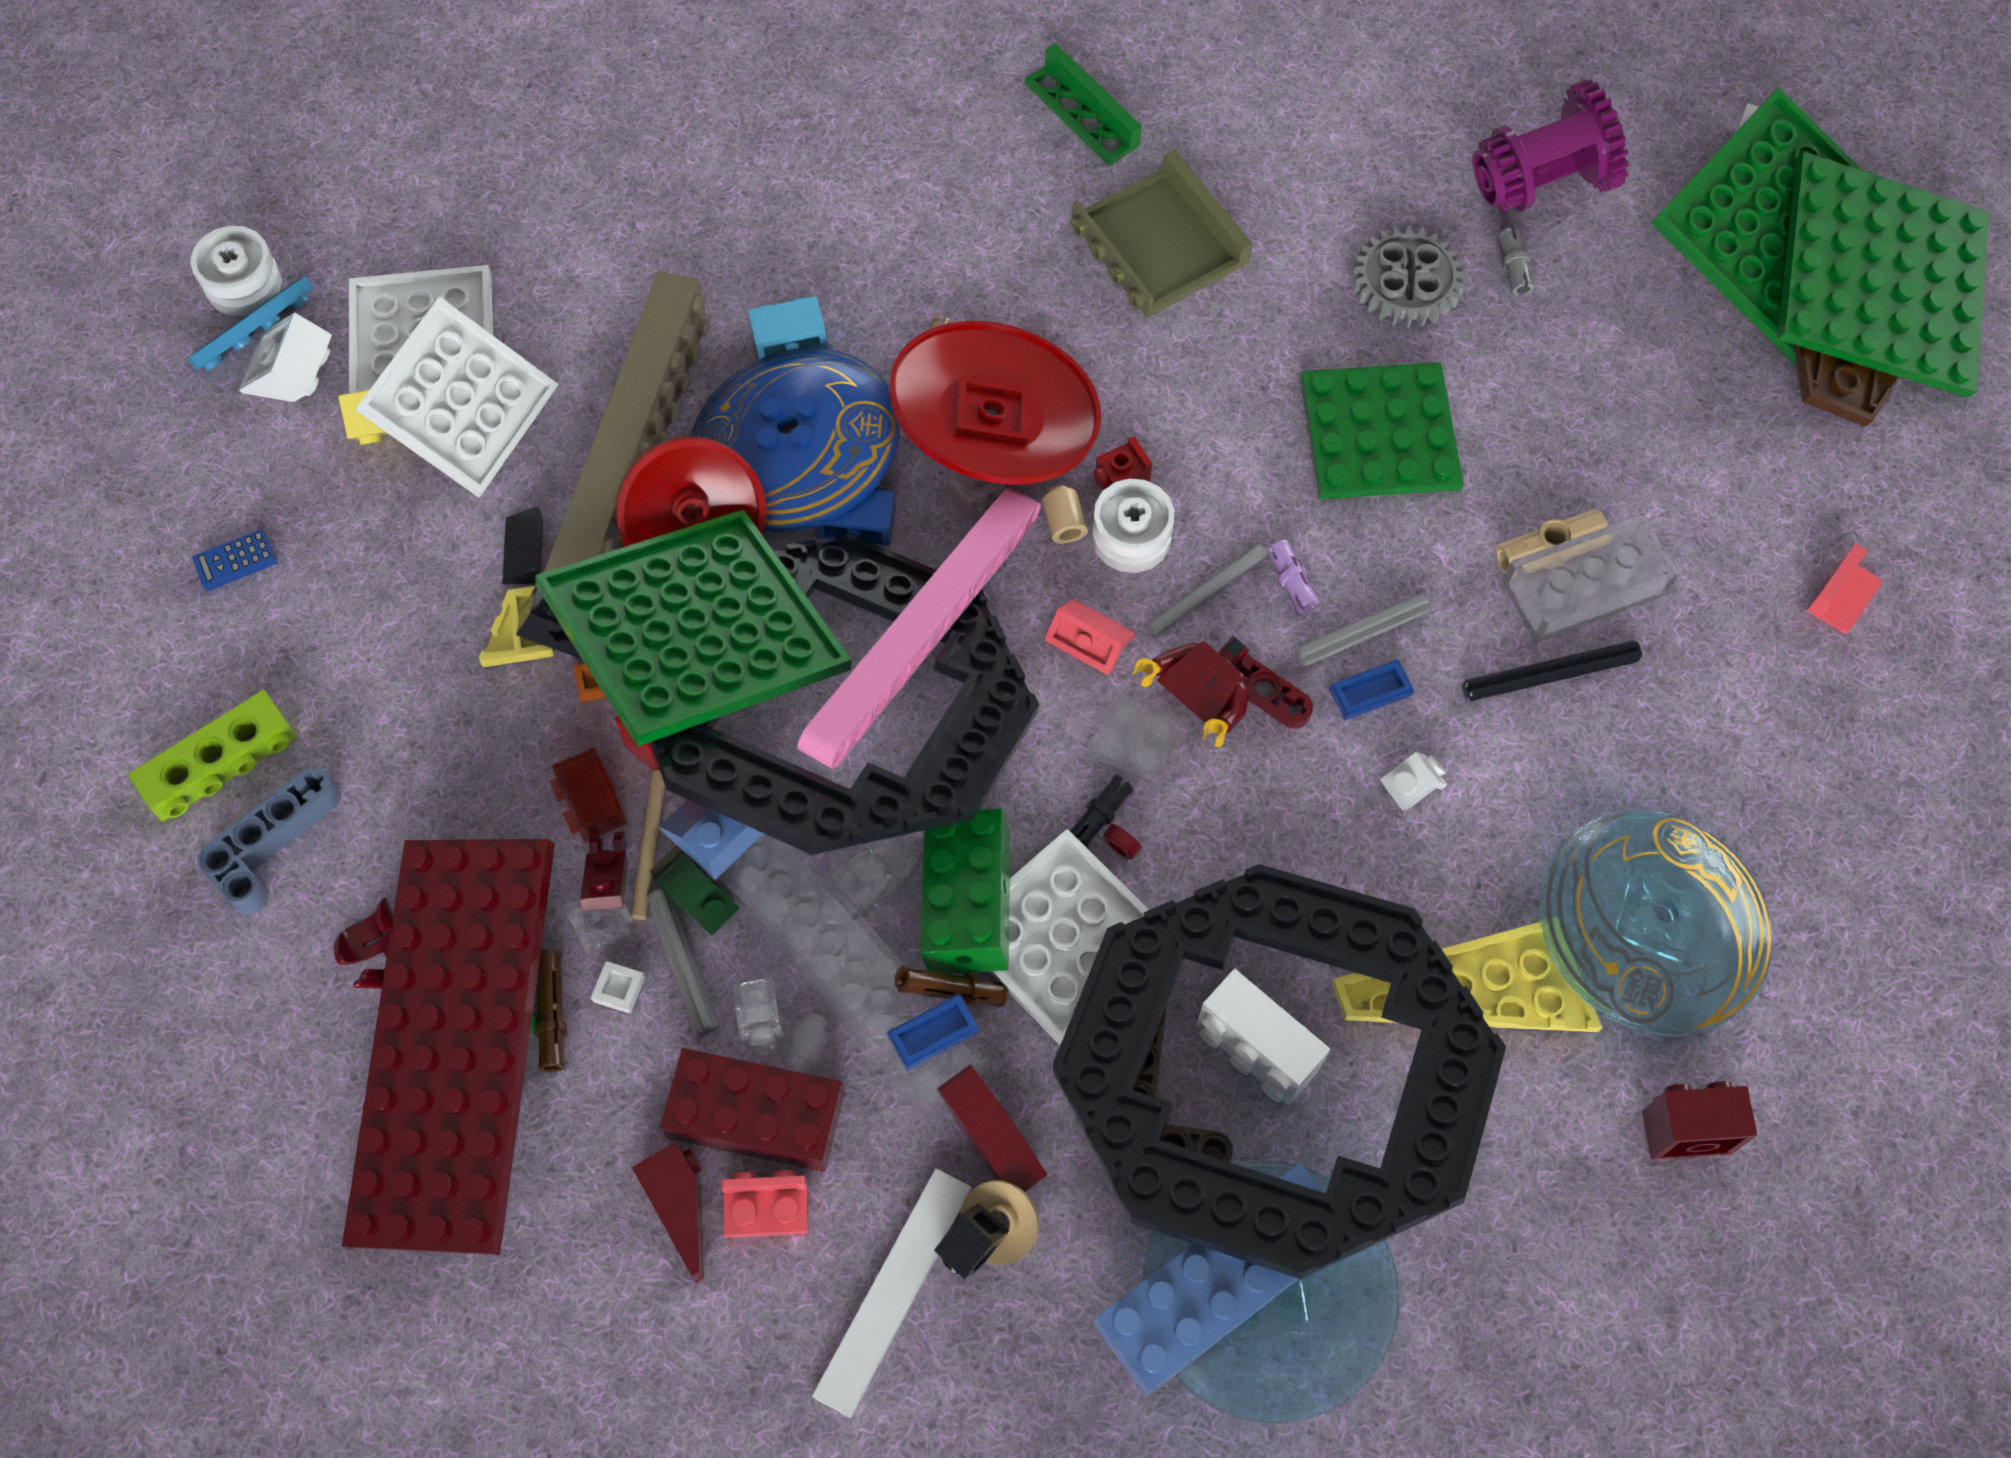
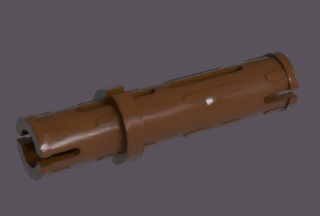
(945, 986)
(550, 1015)

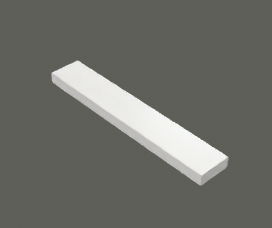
(891, 1294)

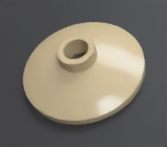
(1005, 1197)

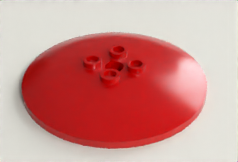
(966, 367)

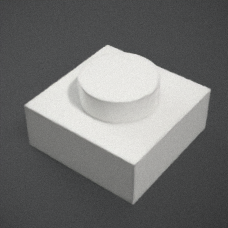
(618, 987)

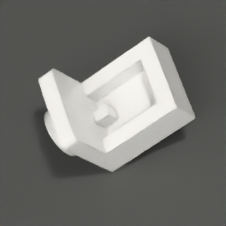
(1414, 779)

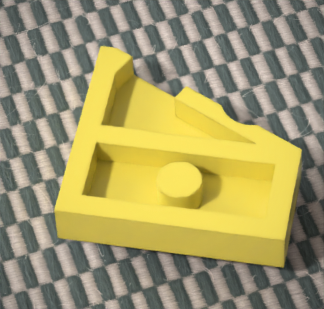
(504, 644)

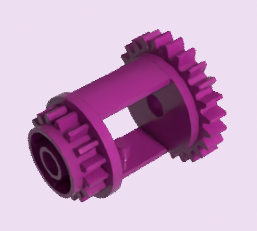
(1583, 141)

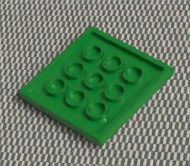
(1381, 430)

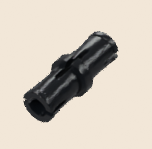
(1101, 810)

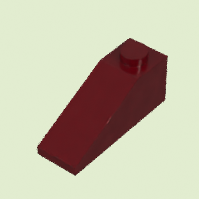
(676, 1197)

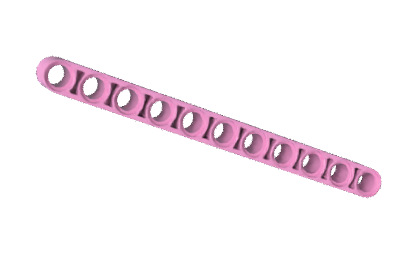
(918, 629)

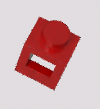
(1131, 455)

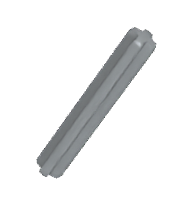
(1362, 629)
(682, 962)

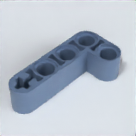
(275, 834)

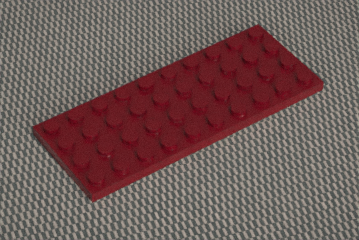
(450, 1047)

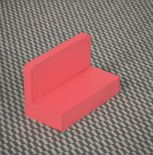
(1846, 592)
(1088, 635)

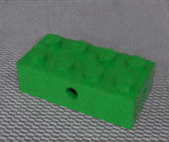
(966, 895)

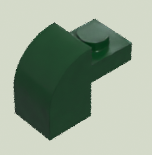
(694, 890)

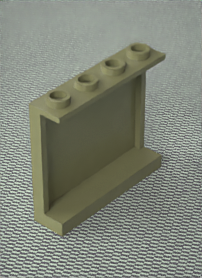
(1163, 236)

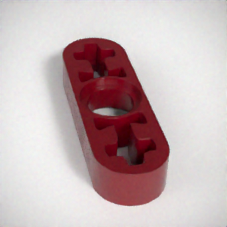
(1292, 694)

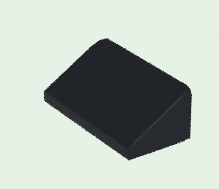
(523, 547)

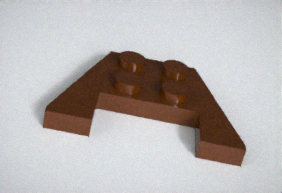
(1842, 386)

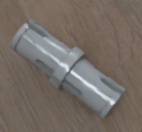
(1516, 261)

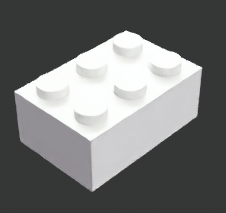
(1261, 1037)

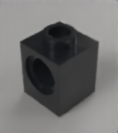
(971, 1241)

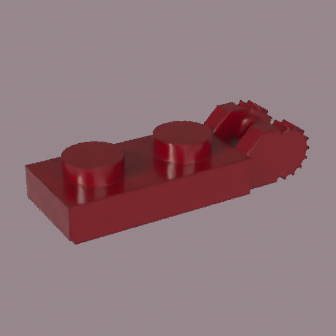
(604, 874)

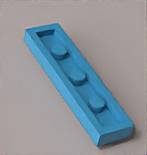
(239, 333)

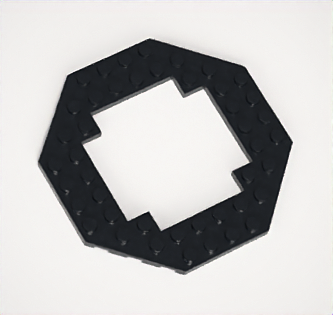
(949, 773)
(1237, 1207)

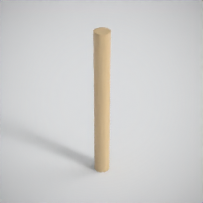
(648, 846)

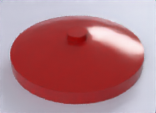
(683, 486)

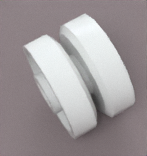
(235, 270)
(1132, 525)

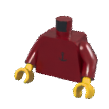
(1203, 682)

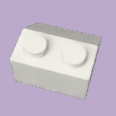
(287, 360)

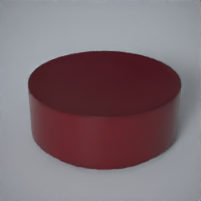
(1121, 842)

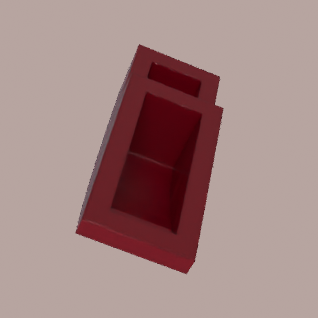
(991, 1130)

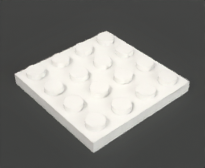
(391, 306)
(457, 397)
(1056, 928)

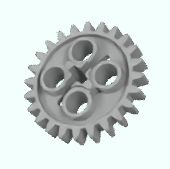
(1433, 272)

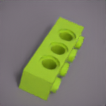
(193, 754)

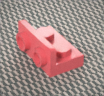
(765, 1204)

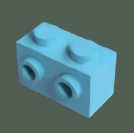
(787, 326)

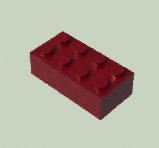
(753, 1109)

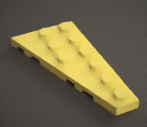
(1506, 975)

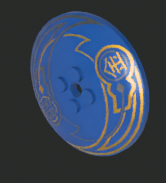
(840, 439)

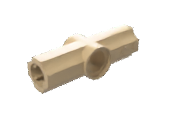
(1554, 530)

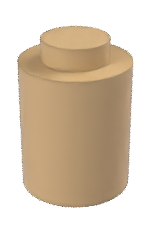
(1064, 514)

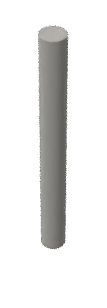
(1206, 590)

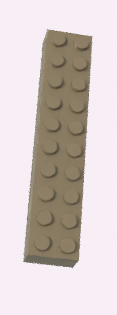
(635, 414)

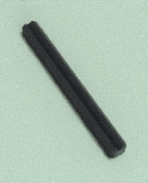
(1551, 670)

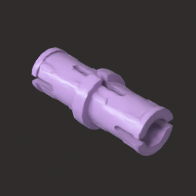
(1293, 576)

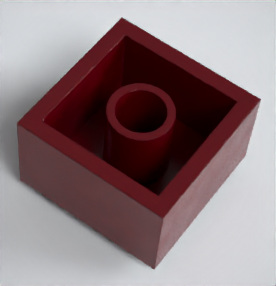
(1699, 1121)

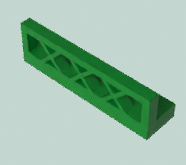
(1090, 96)

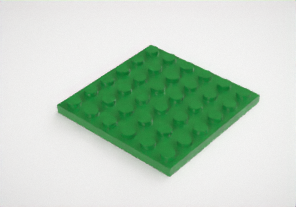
(1739, 209)
(1884, 275)
(691, 626)

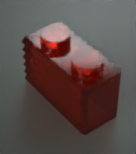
(588, 795)

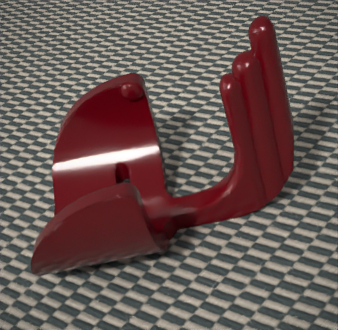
(351, 948)

